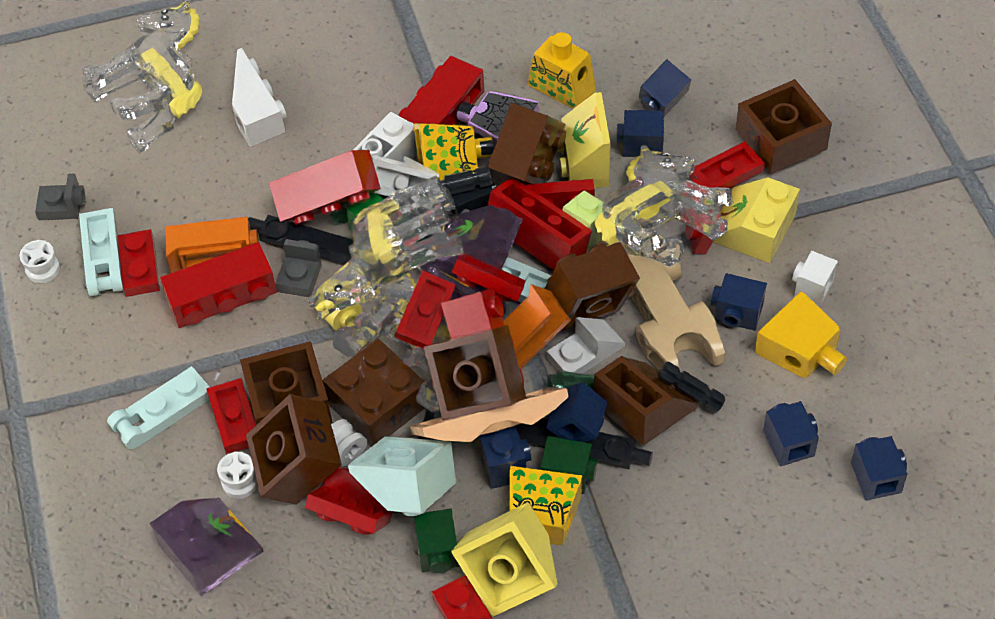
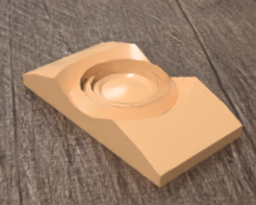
(470, 426)

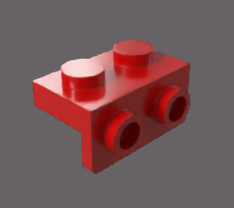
(349, 502)

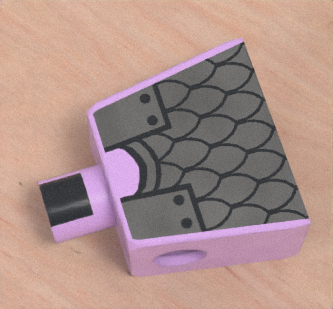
(491, 113)

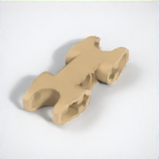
(669, 322)

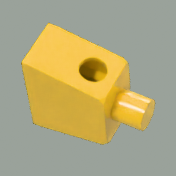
(801, 339)

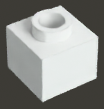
(815, 276)

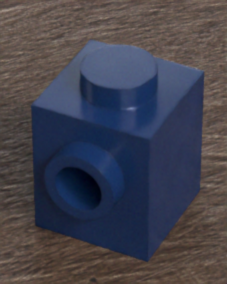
(664, 88)
(641, 129)
(739, 301)
(579, 415)
(791, 432)
(500, 452)
(879, 467)

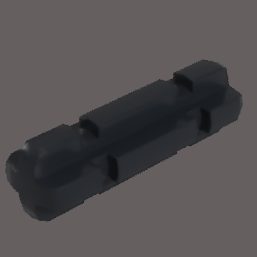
(466, 181)
(691, 387)

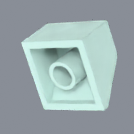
(406, 473)

